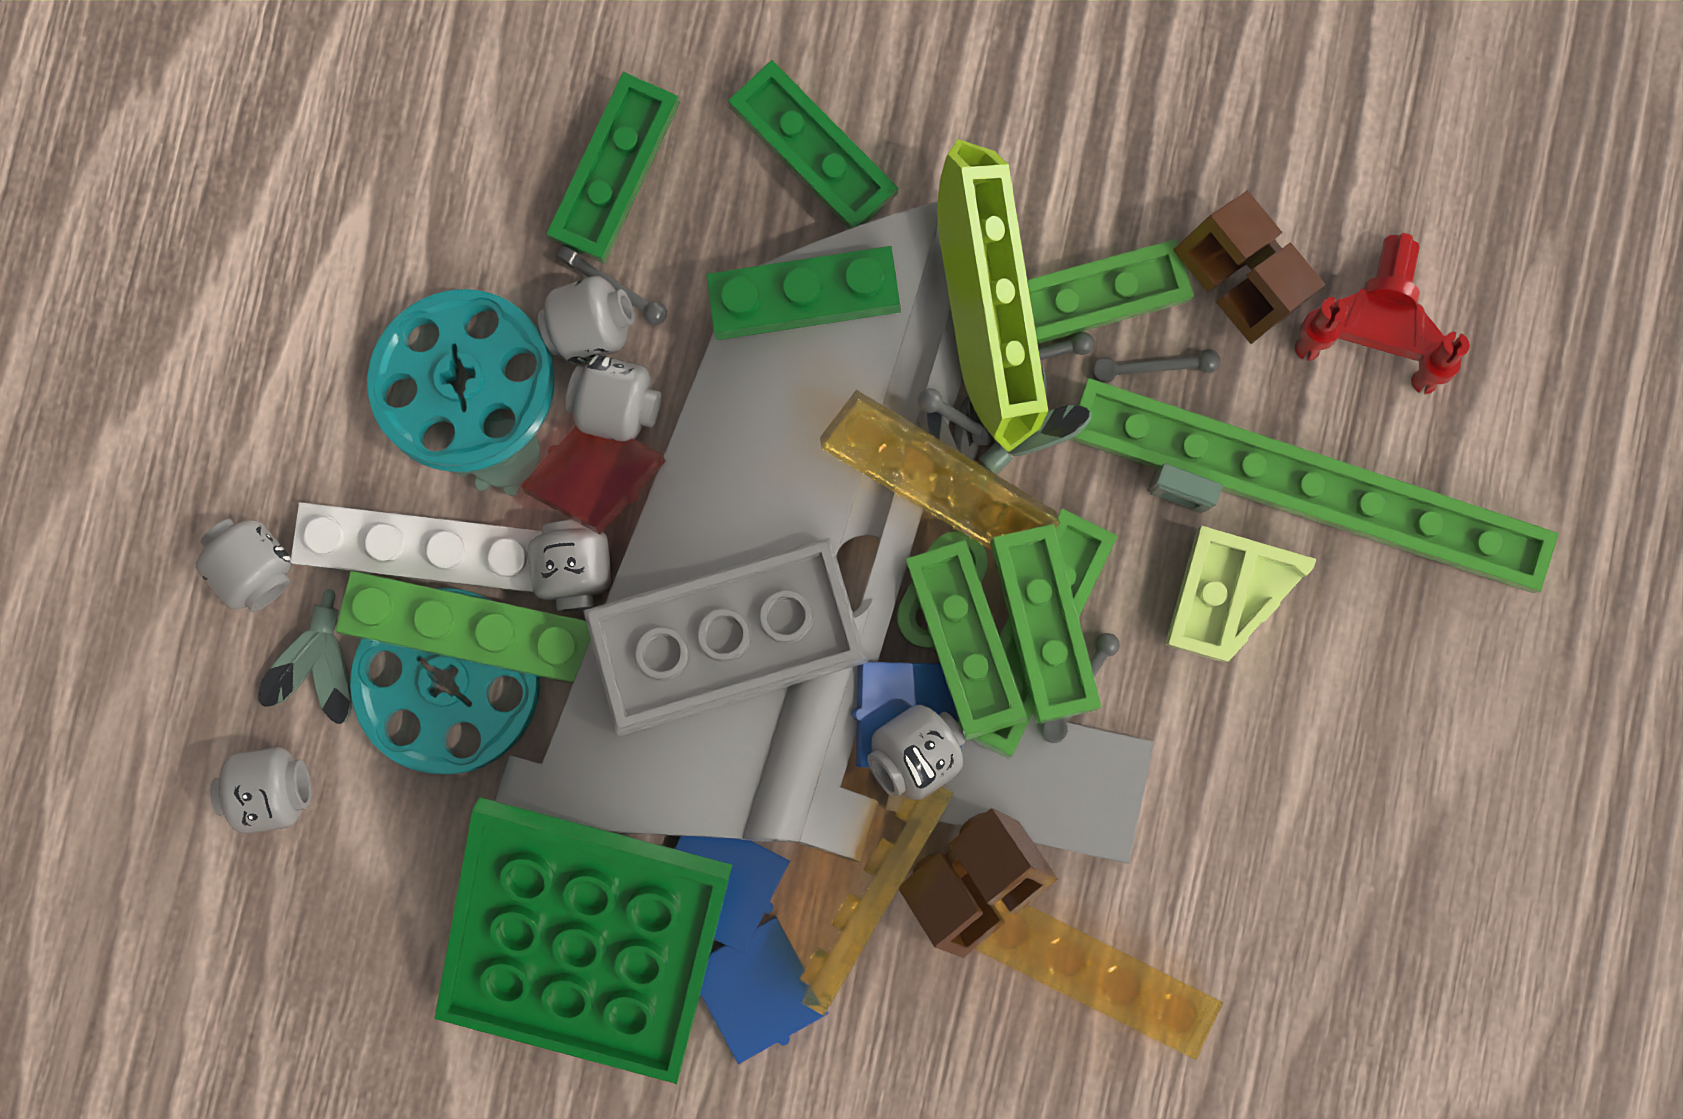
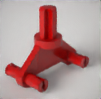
(1388, 319)

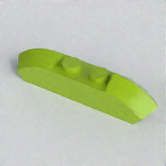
(990, 293)

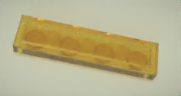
(930, 472)
(861, 914)
(1103, 978)

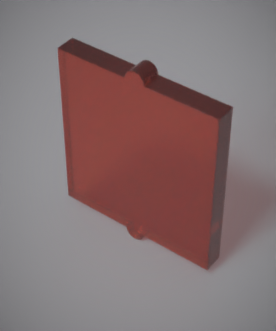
(592, 477)

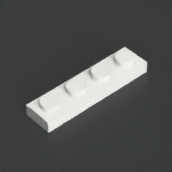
(413, 547)

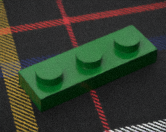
(812, 146)
(613, 167)
(803, 293)

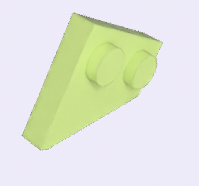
(1230, 591)

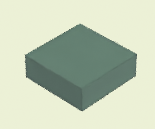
(1184, 488)

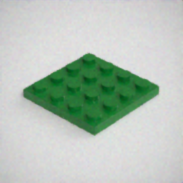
(580, 940)

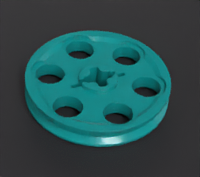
(438, 366)
(439, 713)

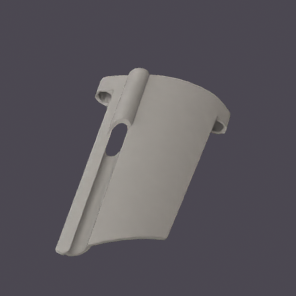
(742, 486)

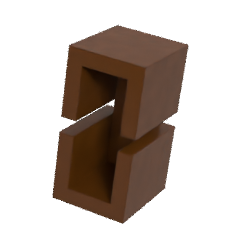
(1245, 236)
(958, 889)

